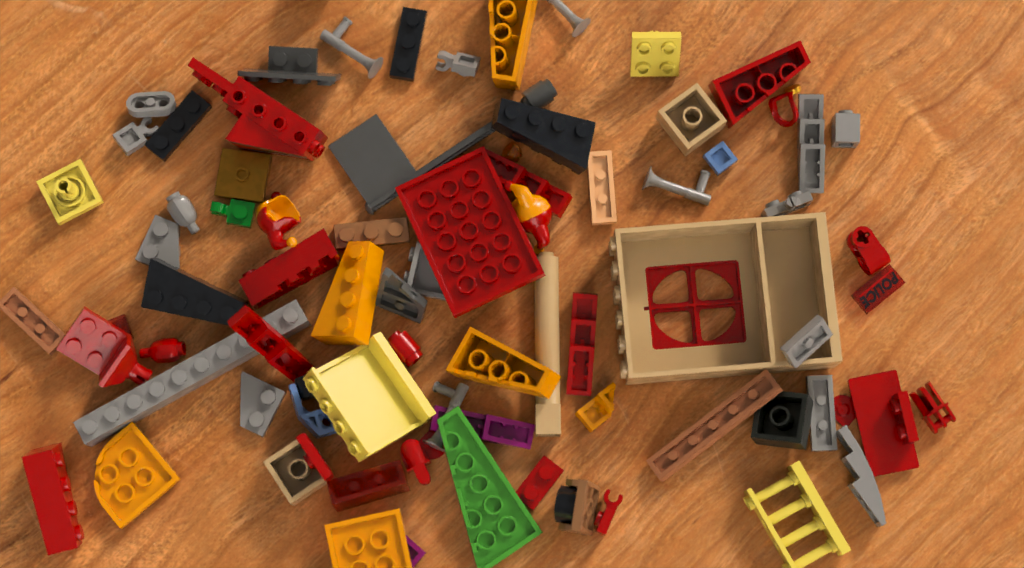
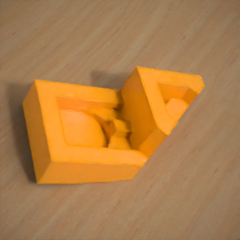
(598, 409)

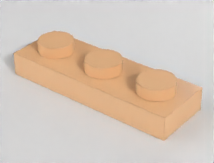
(601, 188)

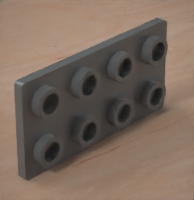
(291, 63)

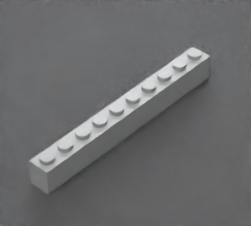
(183, 378)

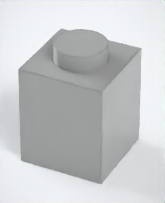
(845, 129)

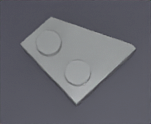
(161, 242)
(258, 404)

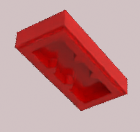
(314, 458)

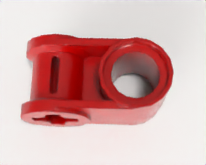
(869, 252)

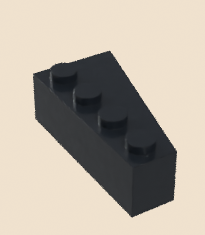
(547, 132)
(182, 294)

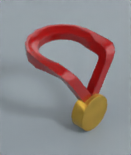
(789, 91)

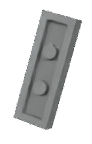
(823, 423)

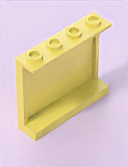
(369, 397)

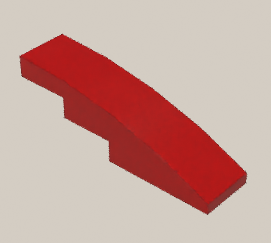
(518, 174)
(269, 343)
(582, 344)

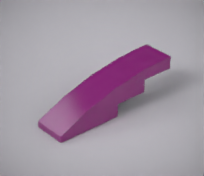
(493, 428)

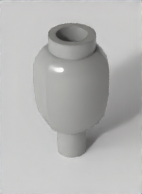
(182, 211)

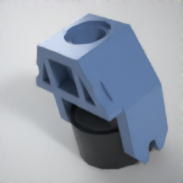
(313, 419)

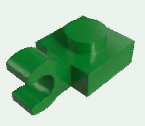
(238, 213)

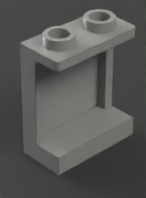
(421, 275)

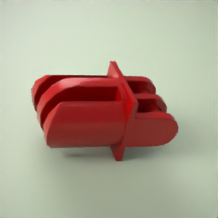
(929, 403)
(416, 459)

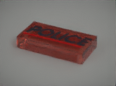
(878, 289)

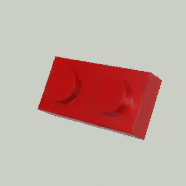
(539, 482)

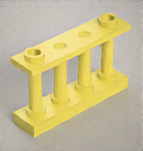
(810, 499)

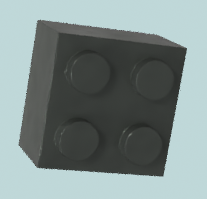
(784, 421)

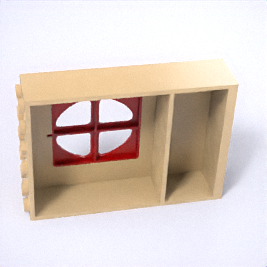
(778, 285)

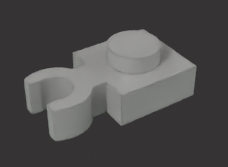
(132, 137)

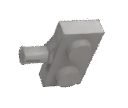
(794, 202)

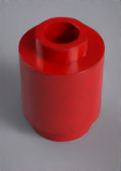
(405, 348)

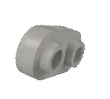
(153, 103)

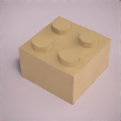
(691, 119)
(293, 473)

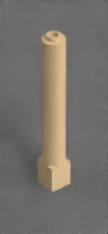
(547, 343)

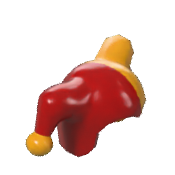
(533, 213)
(277, 218)

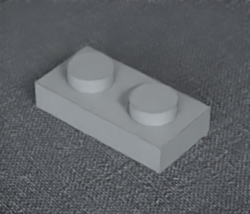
(806, 341)

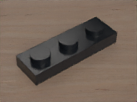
(408, 44)
(178, 126)

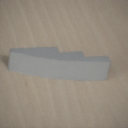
(811, 143)
(864, 486)

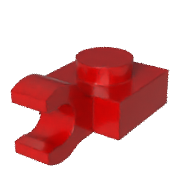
(604, 518)

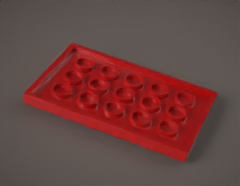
(469, 232)

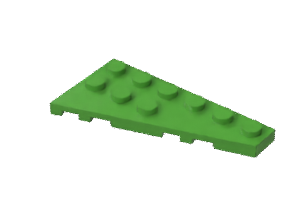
(490, 506)

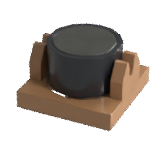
(577, 506)

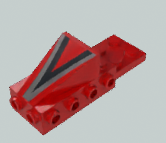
(262, 121)

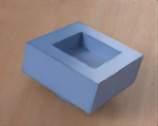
(720, 158)

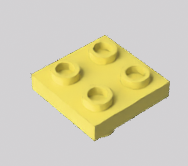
(655, 54)
(70, 192)

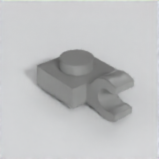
(460, 63)

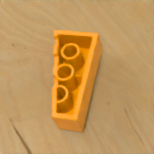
(510, 37)
(352, 297)
(495, 364)

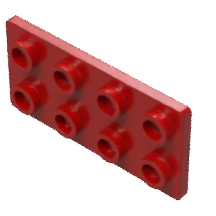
(884, 422)

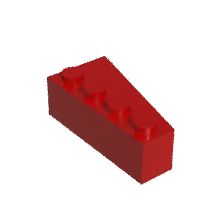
(752, 84)
(290, 270)
(53, 498)

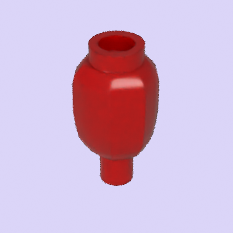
(164, 350)

